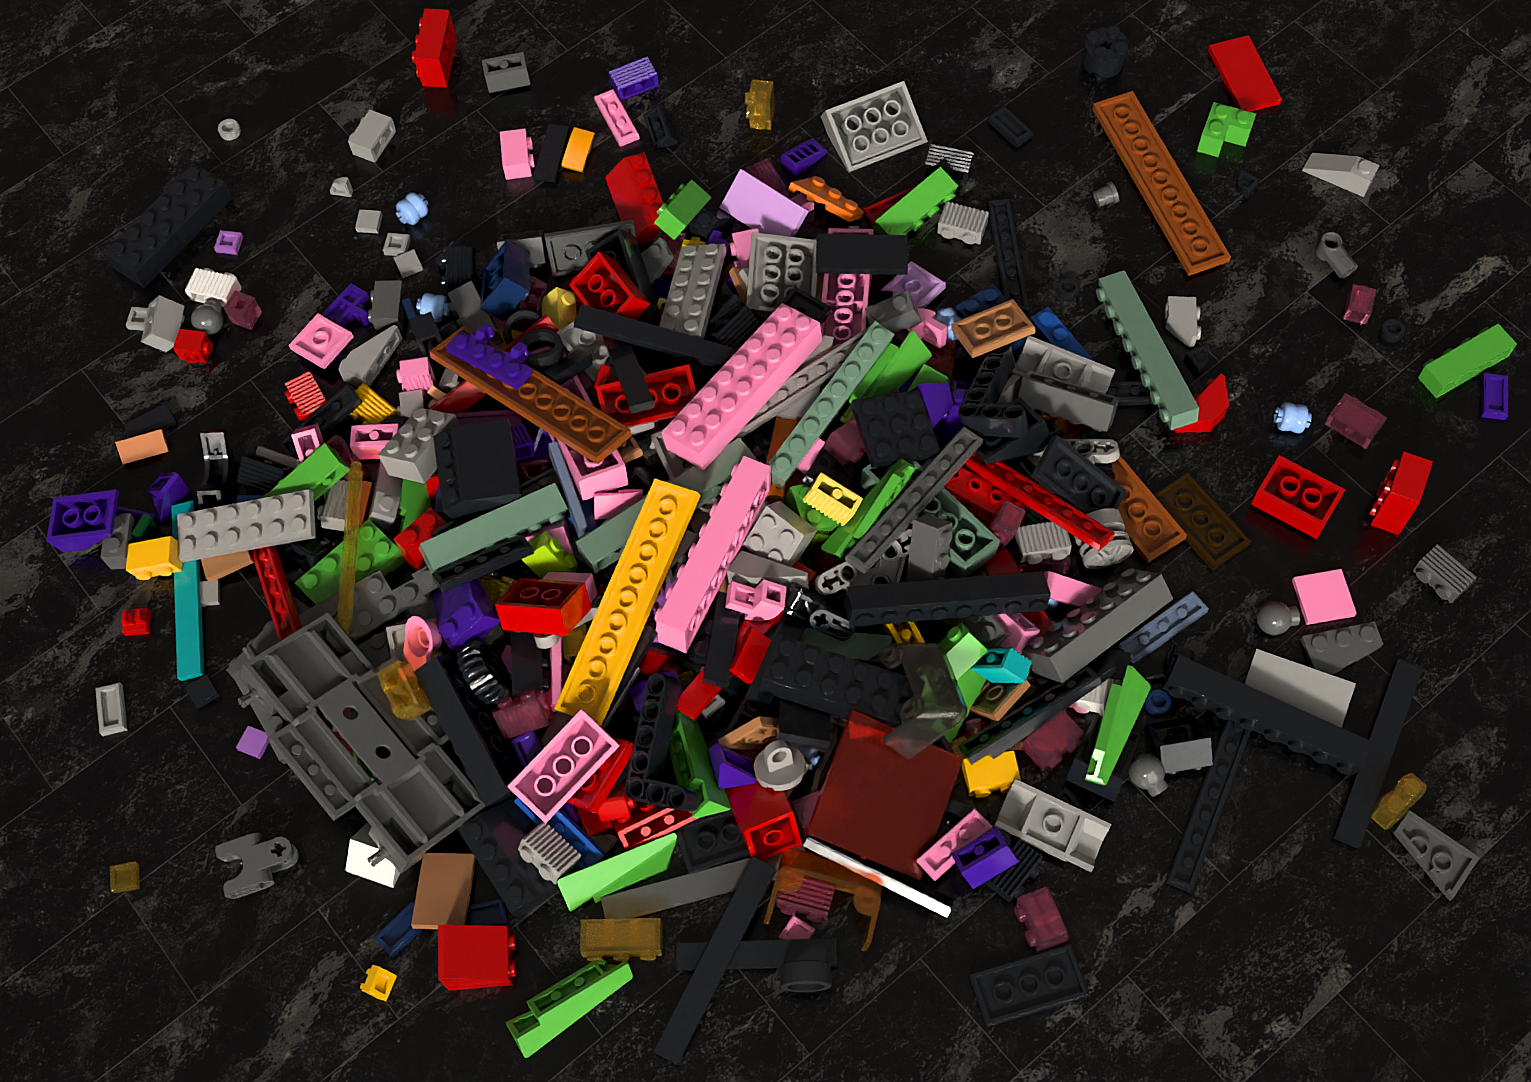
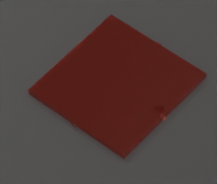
(880, 799)

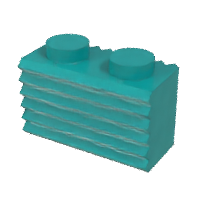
(1003, 666)

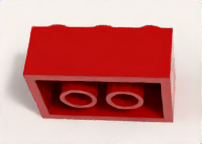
(435, 48)
(609, 288)
(1400, 492)
(1298, 497)
(543, 606)

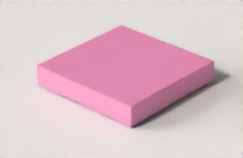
(321, 341)
(1324, 597)

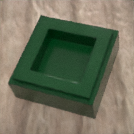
(145, 528)

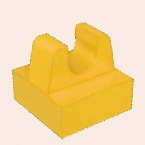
(378, 982)

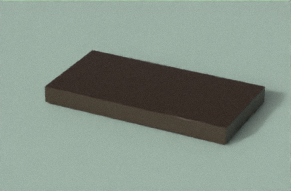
(1205, 523)

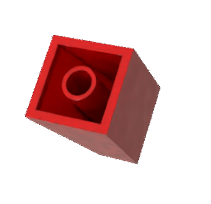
(416, 533)
(764, 820)
(475, 956)

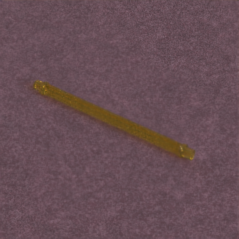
(349, 552)

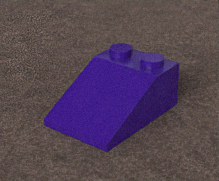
(82, 520)
(464, 614)

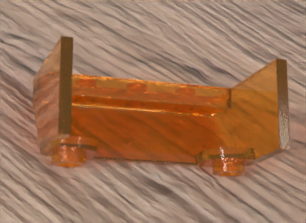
(797, 864)

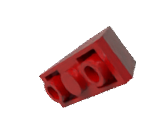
(1212, 406)

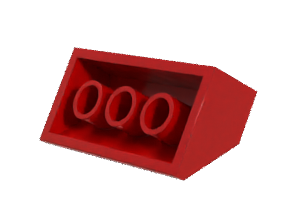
(636, 195)
(669, 389)

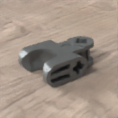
(259, 862)

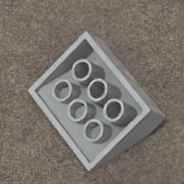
(874, 127)
(776, 268)

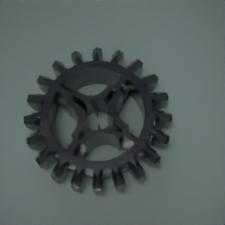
(484, 672)

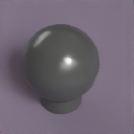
(208, 317)
(1277, 617)
(1148, 773)

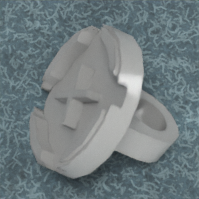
(779, 766)

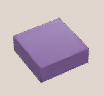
(228, 242)
(253, 742)

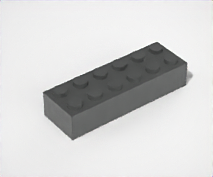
(1097, 624)

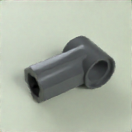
(1335, 254)

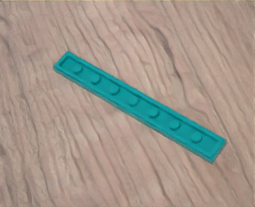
(188, 609)

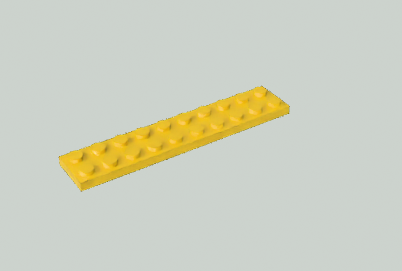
(628, 601)

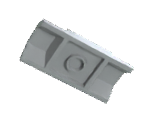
(1062, 365)
(1052, 825)

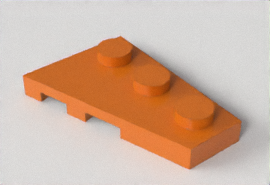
(821, 193)

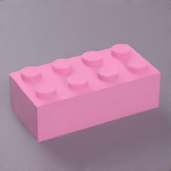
(563, 765)

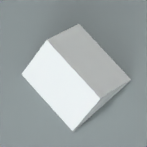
(361, 848)

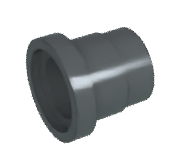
(1106, 195)

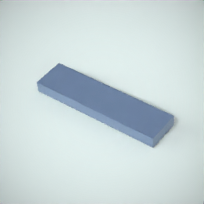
(567, 488)
(1163, 627)

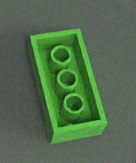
(374, 553)

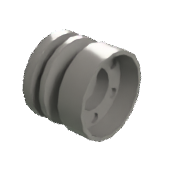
(1116, 550)

